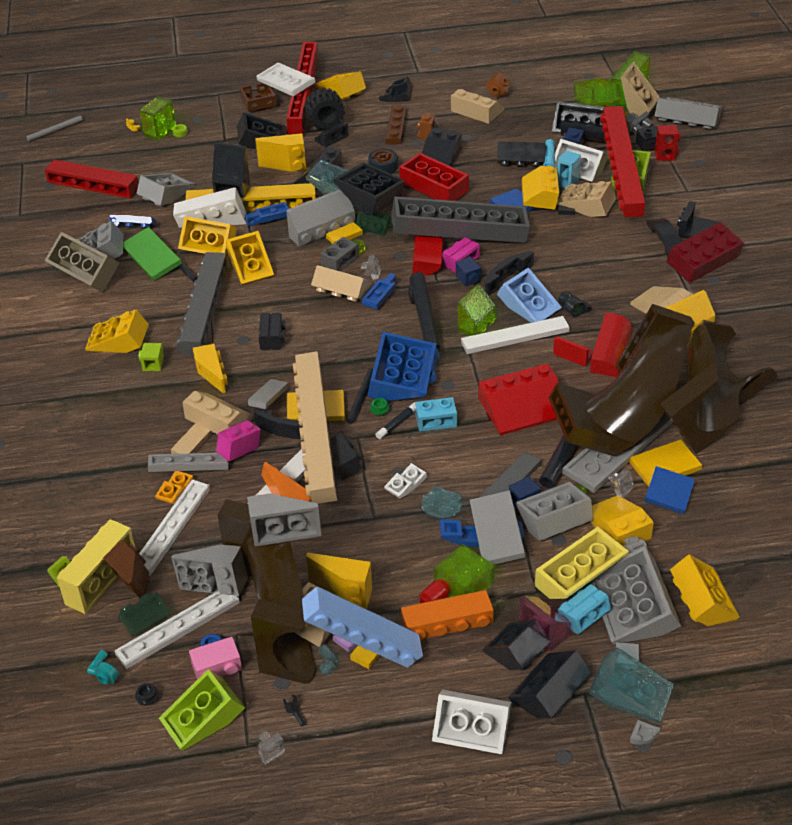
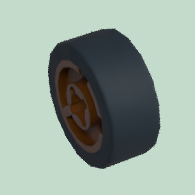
(384, 160)

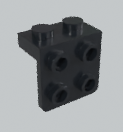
(691, 225)

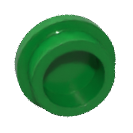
(379, 406)

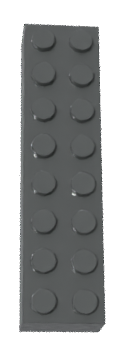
(460, 219)

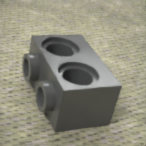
(340, 254)

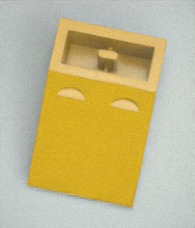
(118, 333)

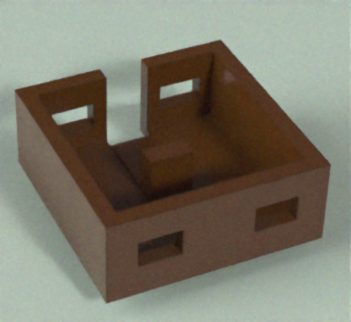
(263, 99)

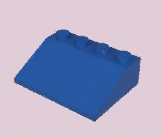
(401, 368)

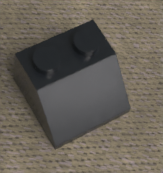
(518, 644)

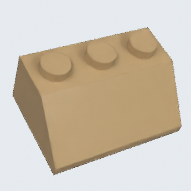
(475, 106)
(341, 283)
(213, 412)

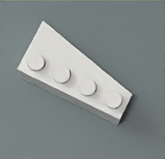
(218, 207)

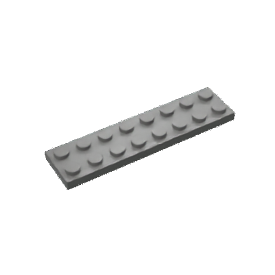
(593, 467)

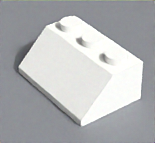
(591, 159)
(471, 721)

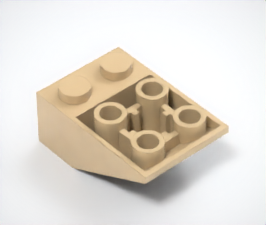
(589, 198)

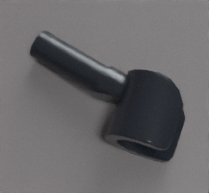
(293, 708)

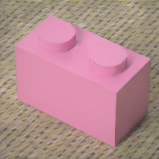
(218, 656)

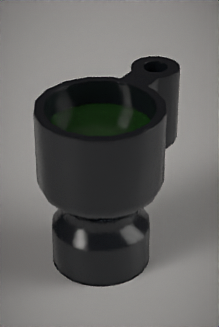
(573, 304)

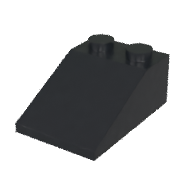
(256, 127)
(443, 145)

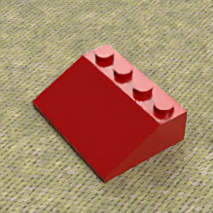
(519, 398)

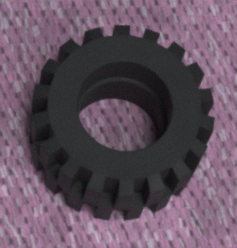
(320, 99)

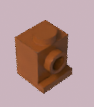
(425, 125)

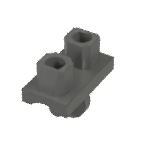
(638, 122)

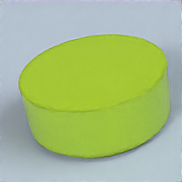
(180, 130)

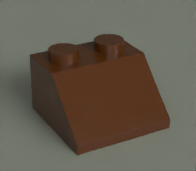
(128, 567)

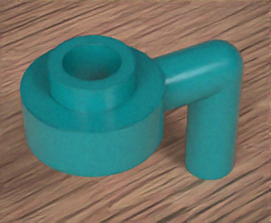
(103, 671)

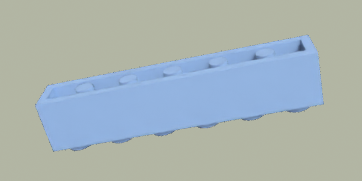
(361, 627)

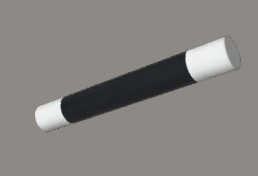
(396, 421)

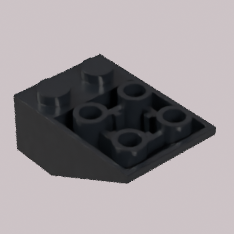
(230, 168)

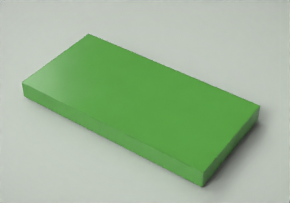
(151, 254)

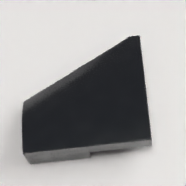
(398, 91)

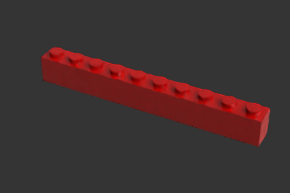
(296, 113)
(622, 162)

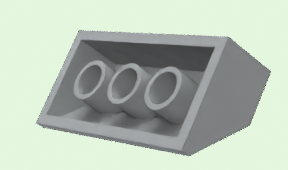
(319, 216)

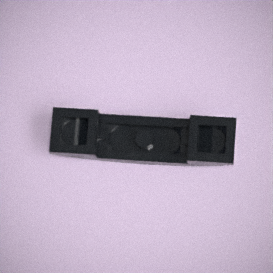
(666, 233)
(506, 268)
(278, 426)

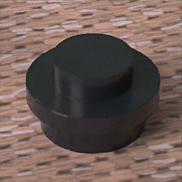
(146, 694)

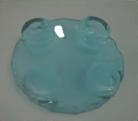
(441, 502)

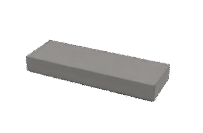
(267, 394)

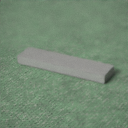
(186, 462)

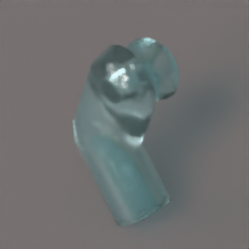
(330, 660)

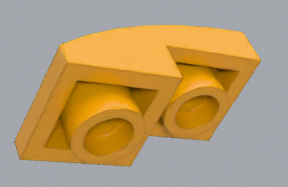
(173, 489)

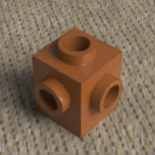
(498, 85)

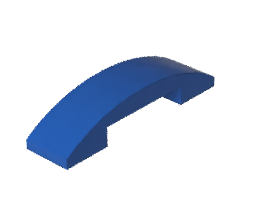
(455, 533)

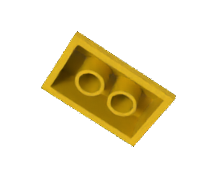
(541, 188)
(205, 235)
(695, 306)
(703, 592)

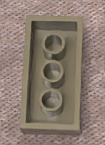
(82, 262)

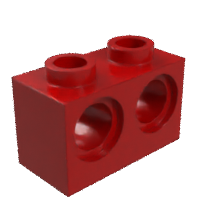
(664, 142)

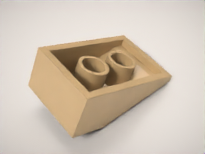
(638, 91)
(659, 296)

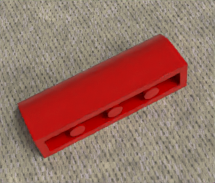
(427, 254)
(610, 344)

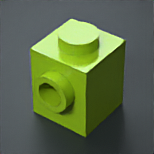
(151, 356)

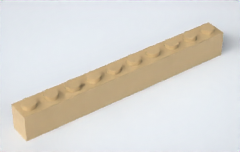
(315, 429)

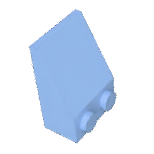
(528, 297)

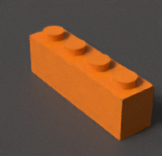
(448, 615)

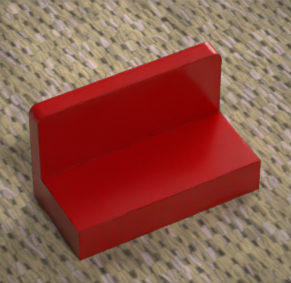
(572, 351)

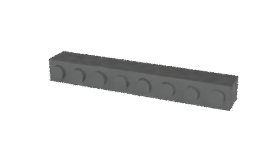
(203, 302)

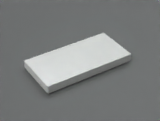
(285, 79)

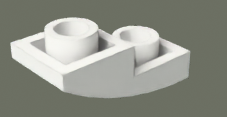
(406, 482)

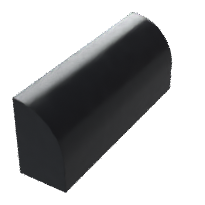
(591, 130)

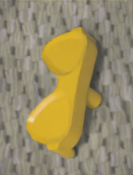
(131, 125)

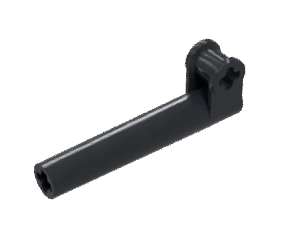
(419, 294)
(556, 463)

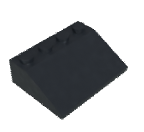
(369, 187)

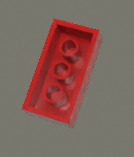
(434, 178)

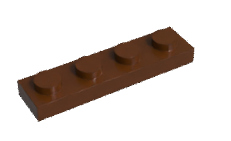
(396, 124)

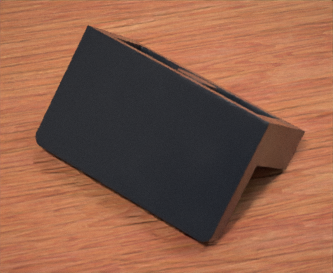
(333, 134)

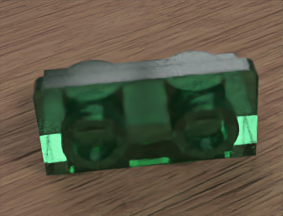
(374, 223)
(143, 614)

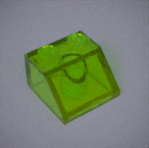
(475, 312)

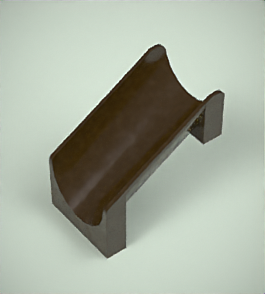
(279, 598)

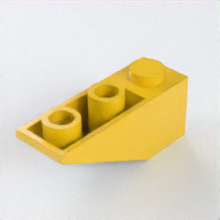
(209, 367)

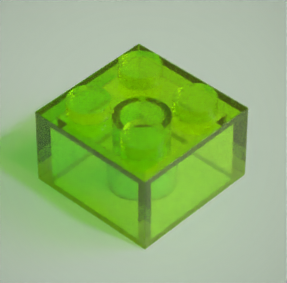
(157, 118)
(465, 572)

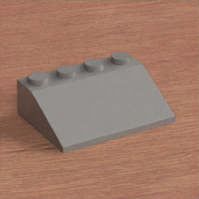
(688, 111)
(636, 599)

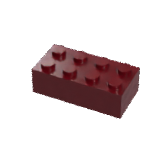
(705, 252)

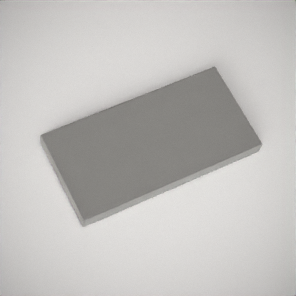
(497, 528)

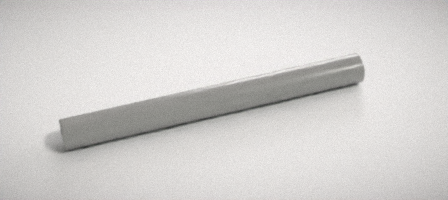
(54, 128)

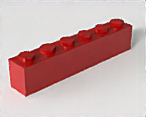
(92, 178)

